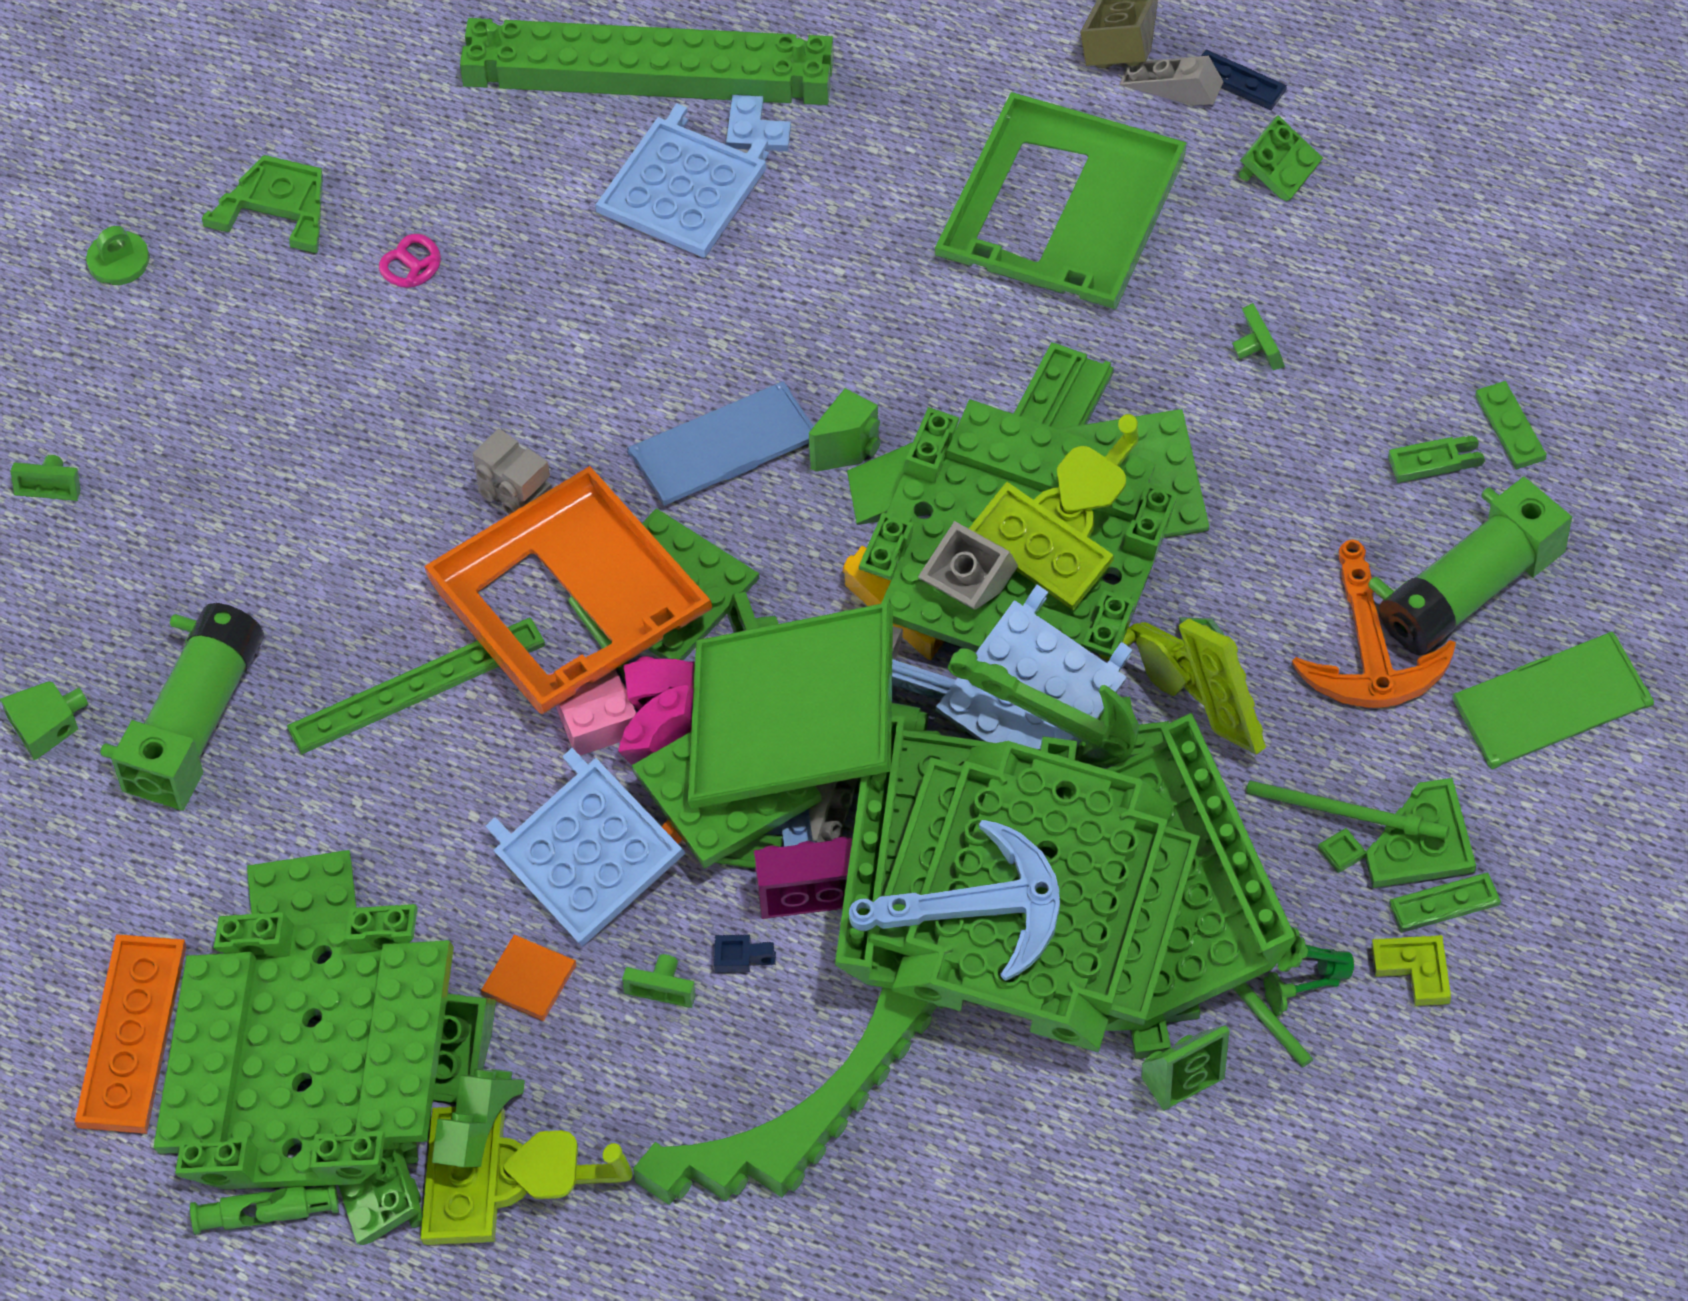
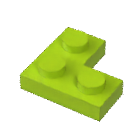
(1421, 959)

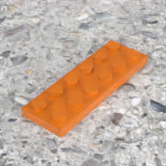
(130, 1034)

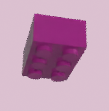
(802, 877)

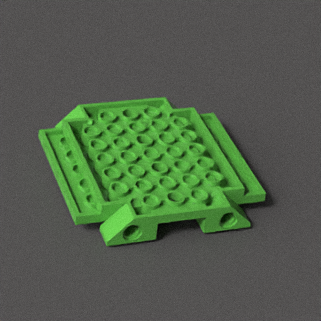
(956, 478)
(1114, 873)
(248, 1047)

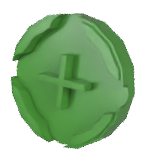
(117, 256)

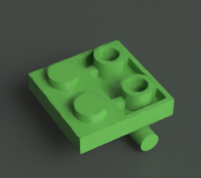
(1280, 159)
(383, 1199)

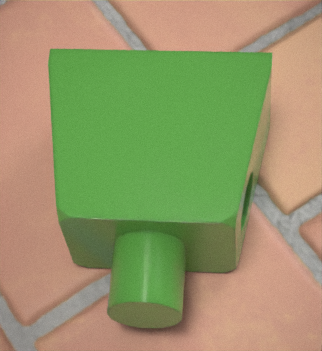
(43, 716)

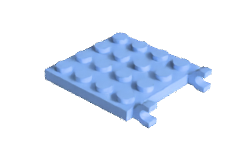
(682, 184)
(1041, 659)
(587, 850)

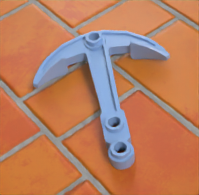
(985, 900)

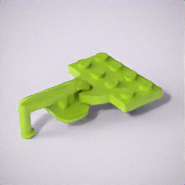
(1054, 543)
(1207, 672)
(465, 1200)

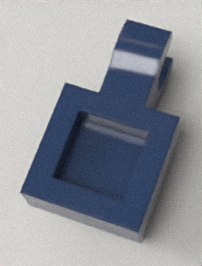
(737, 953)

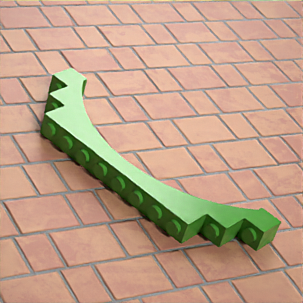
(787, 1145)

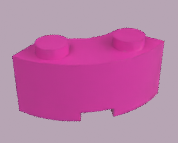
(652, 676)
(658, 724)

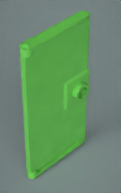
(1552, 699)

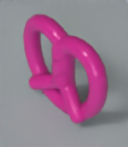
(400, 253)

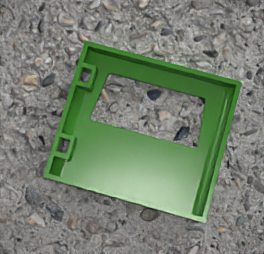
(1104, 217)

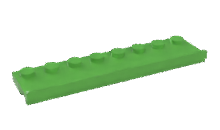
(1064, 388)

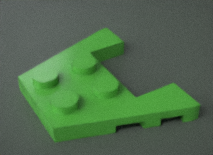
(280, 190)

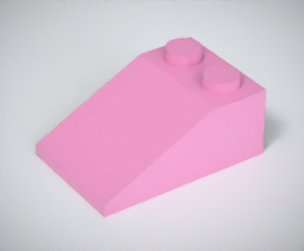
(596, 714)

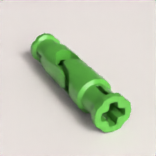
(280, 1205)

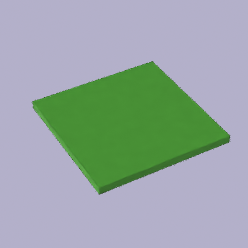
(792, 706)

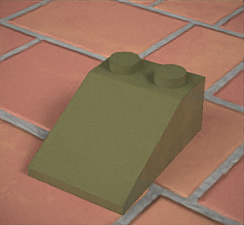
(1119, 32)

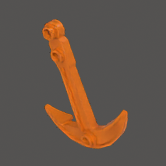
(1377, 669)

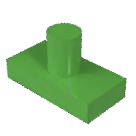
(1258, 340)
(46, 480)
(742, 616)
(660, 983)

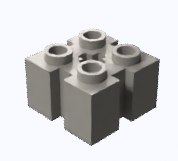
(509, 472)

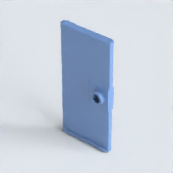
(722, 443)

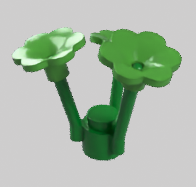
(1331, 964)

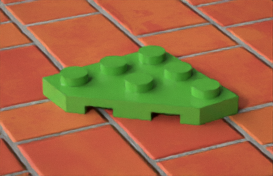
(1407, 858)

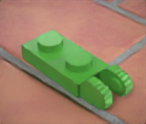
(1434, 458)

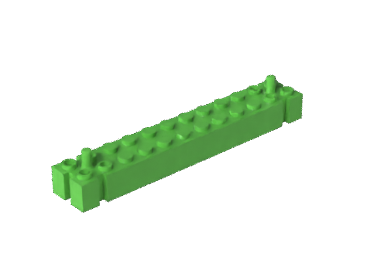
(647, 61)

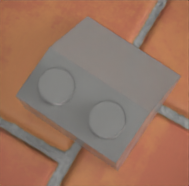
(968, 567)

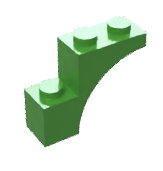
(479, 1100)

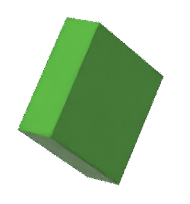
(1342, 850)

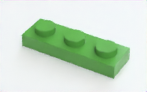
(1510, 425)

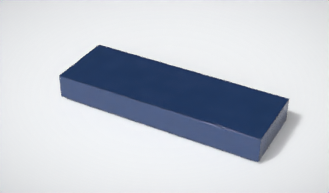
(1247, 82)

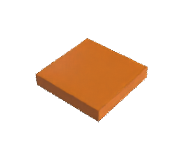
(528, 977)

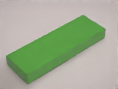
(1444, 902)

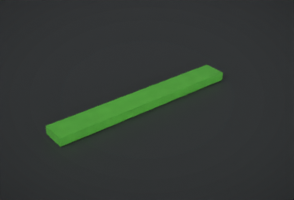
(403, 691)

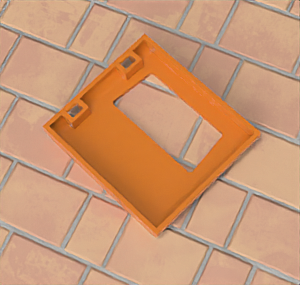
(598, 557)

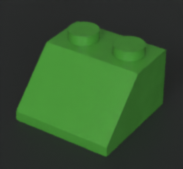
(845, 433)

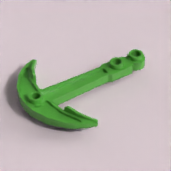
(1107, 741)

